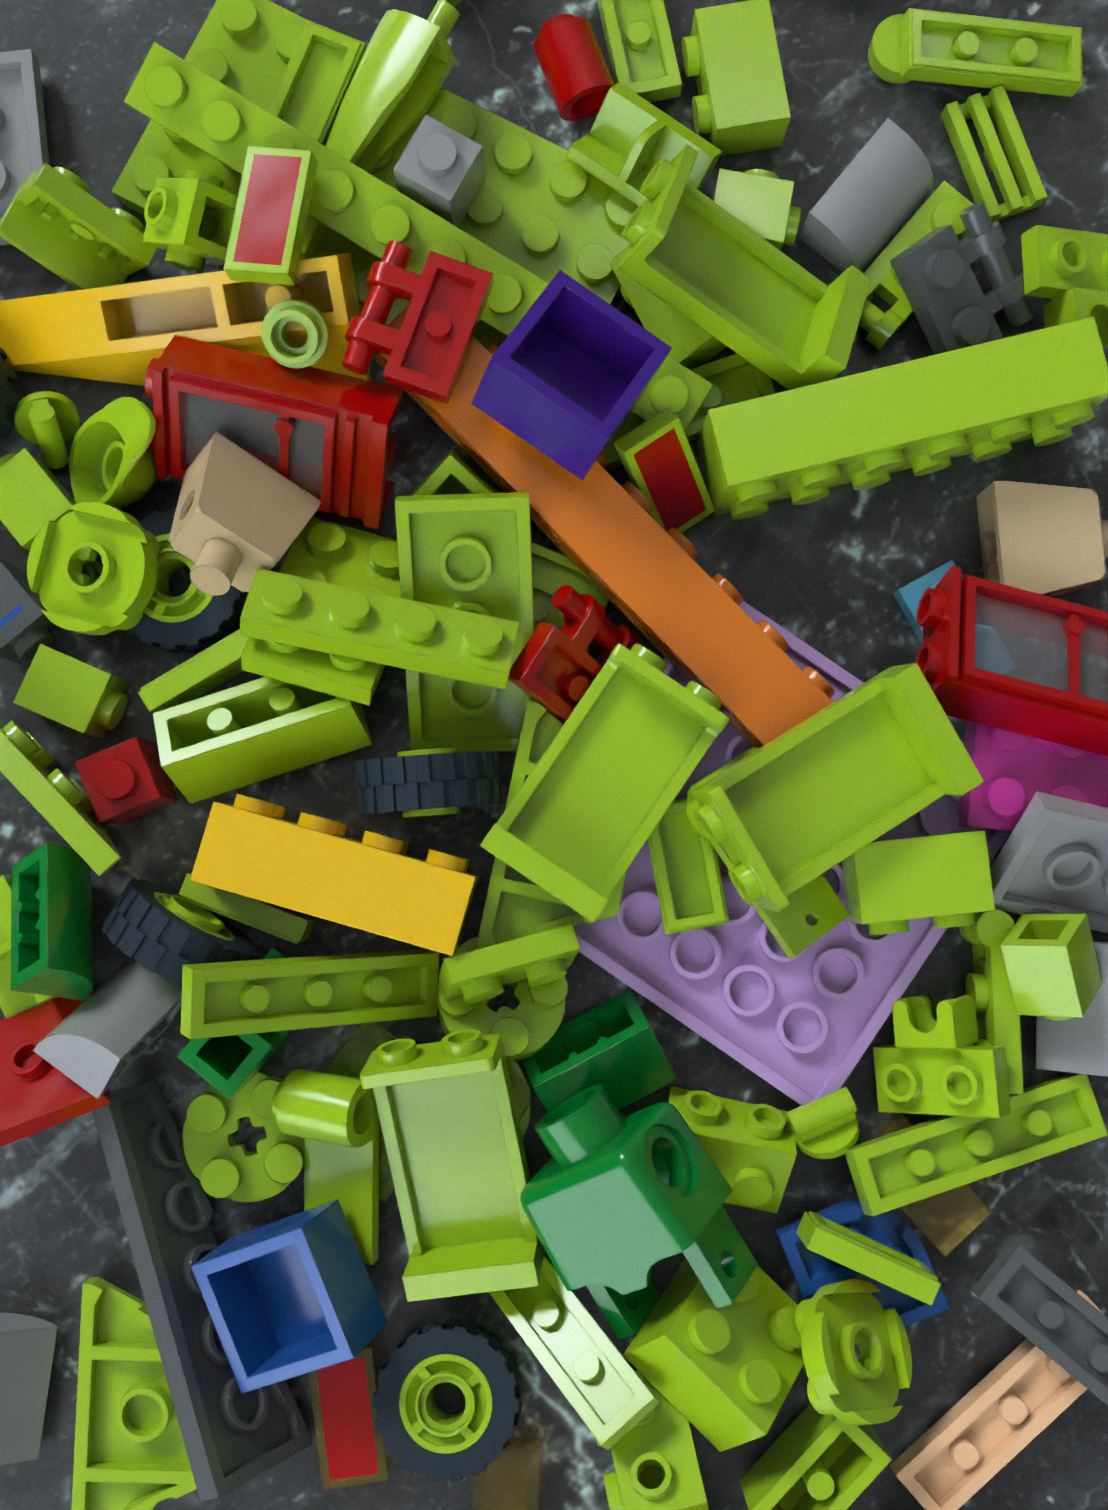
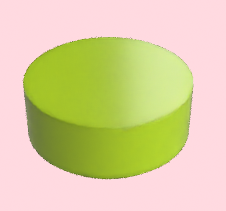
(885, 50)

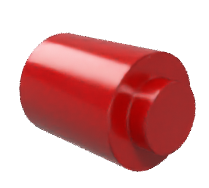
(573, 66)

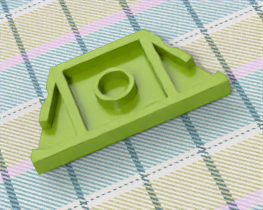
(55, 796)
(513, 902)
(126, 1422)

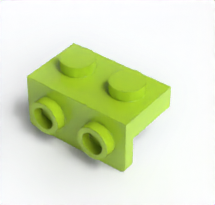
(73, 231)
(746, 1143)

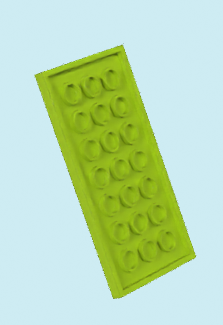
(529, 209)

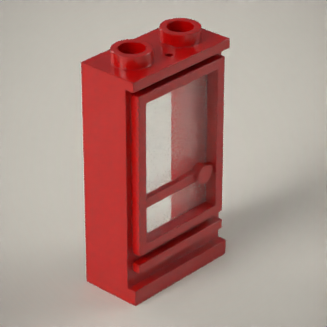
(303, 422)
(1016, 660)

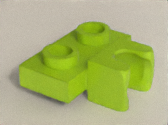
(1070, 271)
(936, 1065)

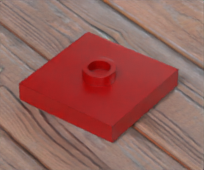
(31, 1089)

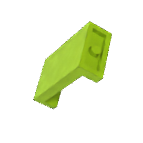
(739, 282)
(606, 779)
(833, 785)
(455, 1164)

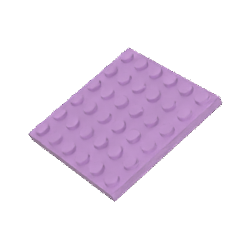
(731, 983)

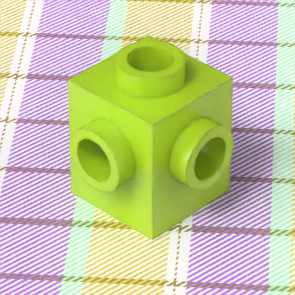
(190, 220)

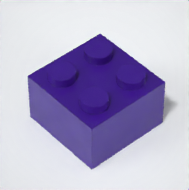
(570, 374)

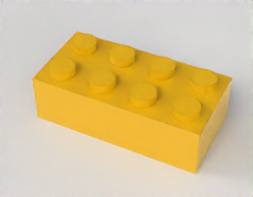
(336, 877)

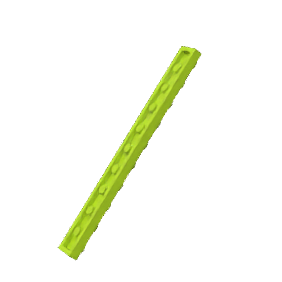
(361, 204)

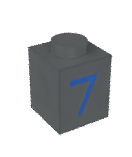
(21, 620)

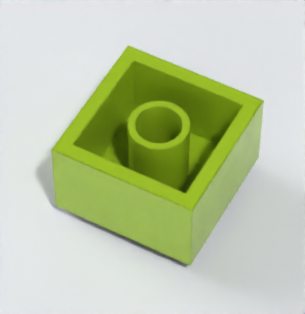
(721, 1364)

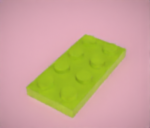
(478, 560)

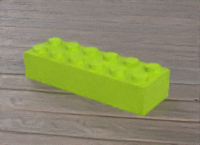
(902, 418)

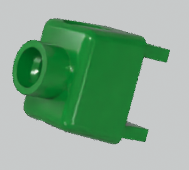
(625, 1199)

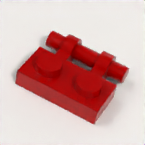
(436, 327)
(554, 661)

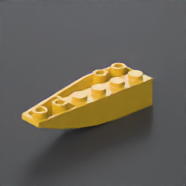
(122, 327)

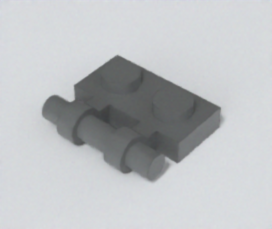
(946, 292)

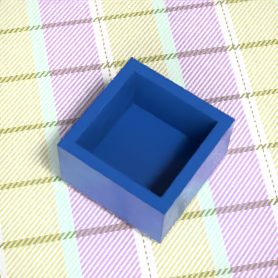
(290, 1297)

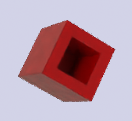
(126, 781)

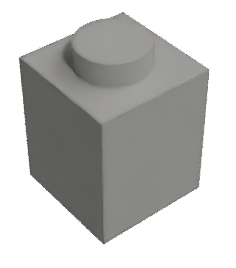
(441, 170)

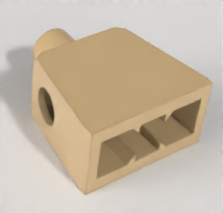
(235, 516)
(1042, 537)

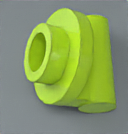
(48, 421)
(825, 1125)

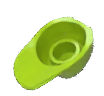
(112, 455)

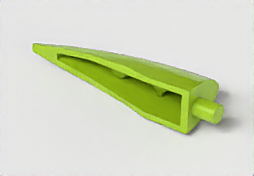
(389, 91)

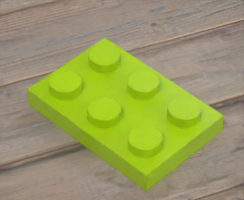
(338, 557)

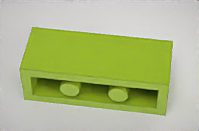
(254, 735)

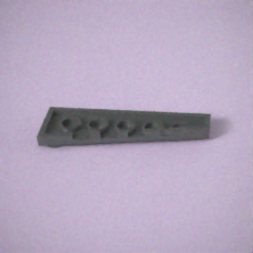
(168, 1231)

